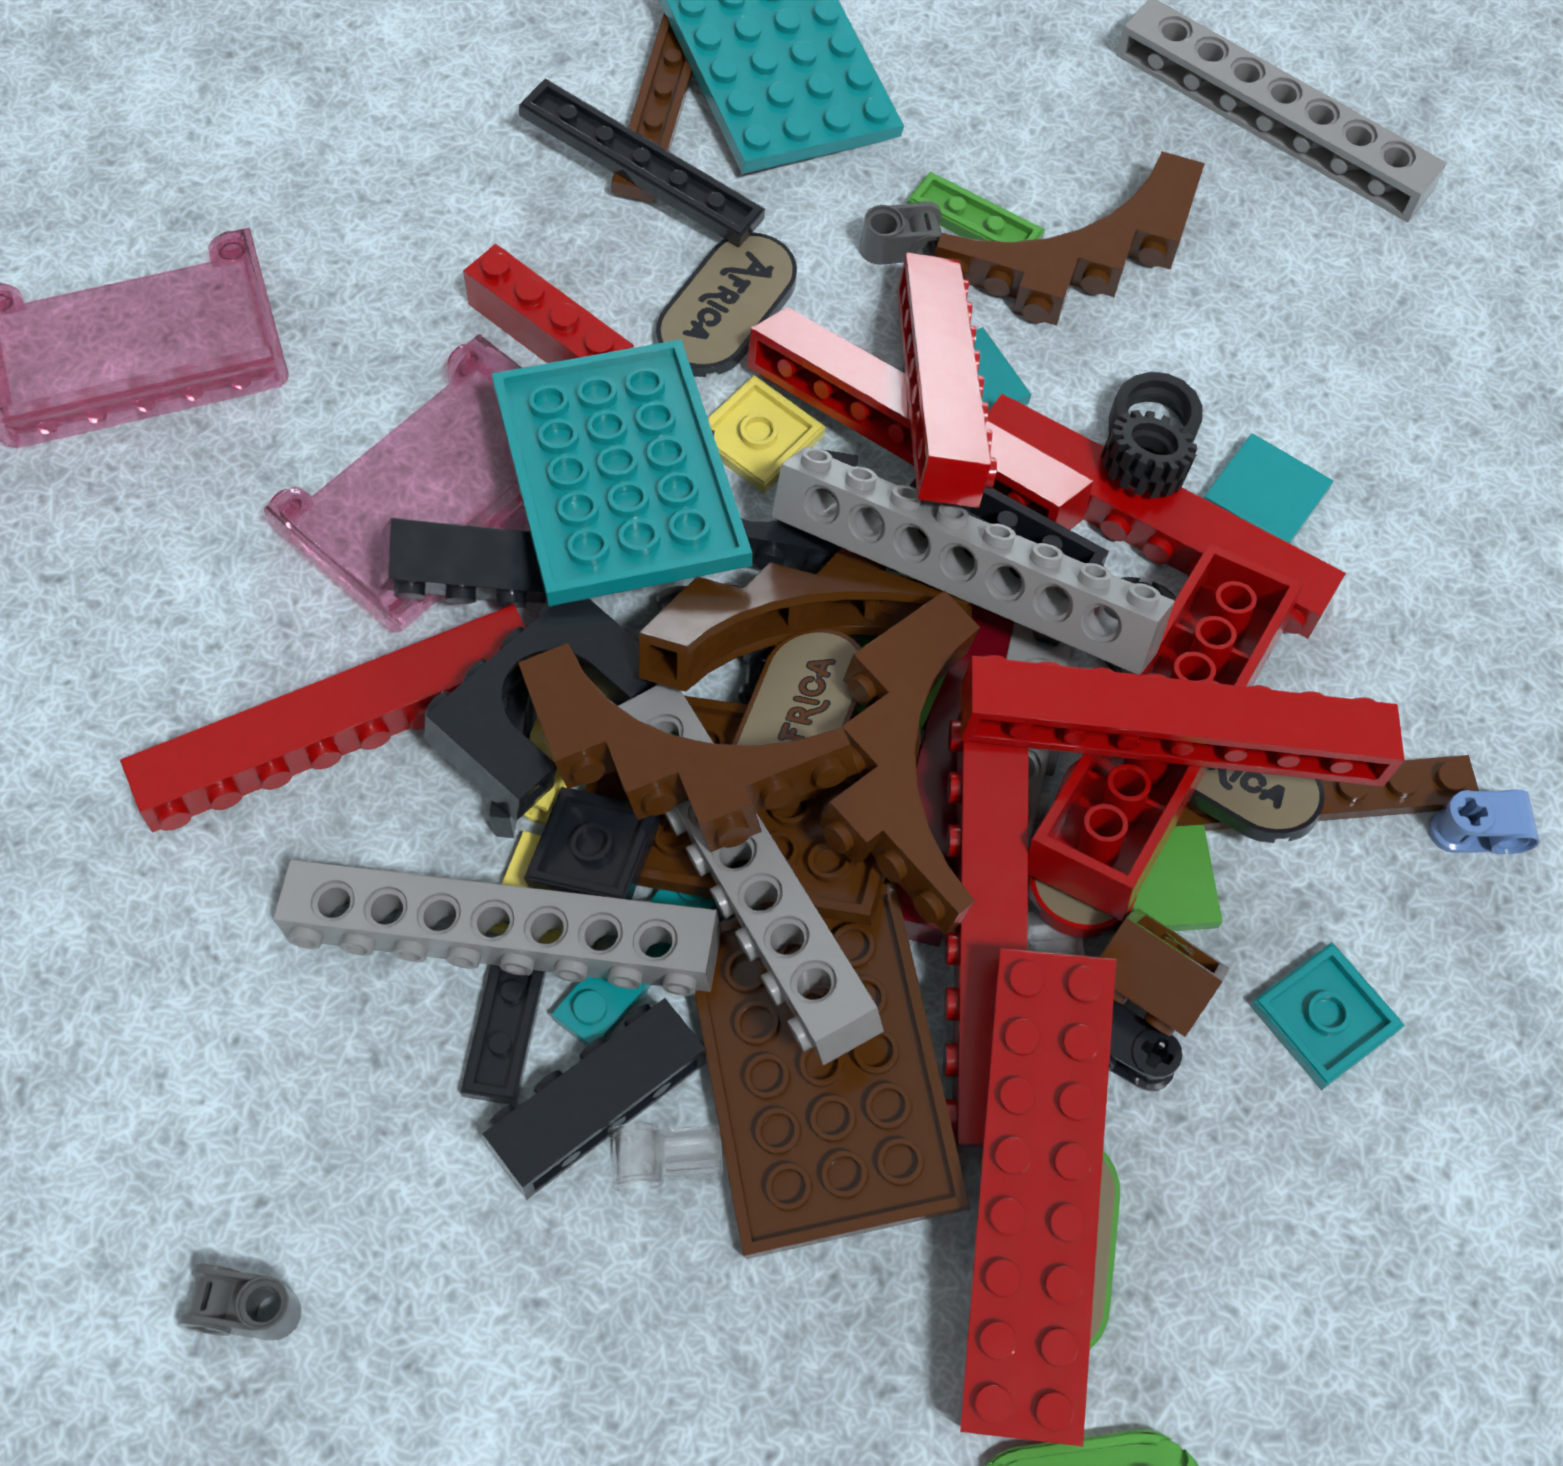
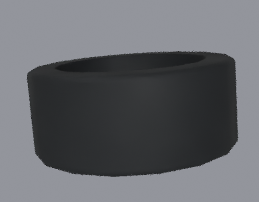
(1160, 389)

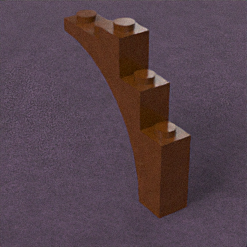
(1090, 258)
(721, 622)
(662, 770)
(884, 807)

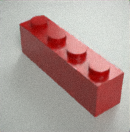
(535, 310)

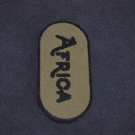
(726, 299)
(1260, 803)

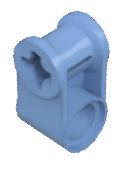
(1486, 823)

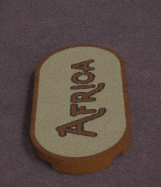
(801, 693)

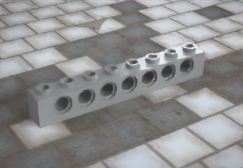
(1280, 109)
(986, 580)
(316, 889)
(847, 1012)

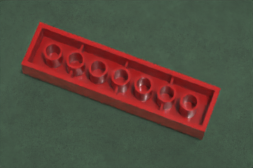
(1123, 810)
(1039, 1198)

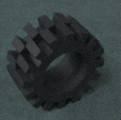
(1148, 453)

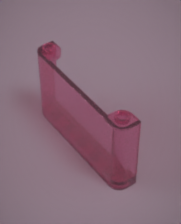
(138, 347)
(434, 467)

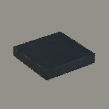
(592, 846)

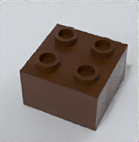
(1162, 973)

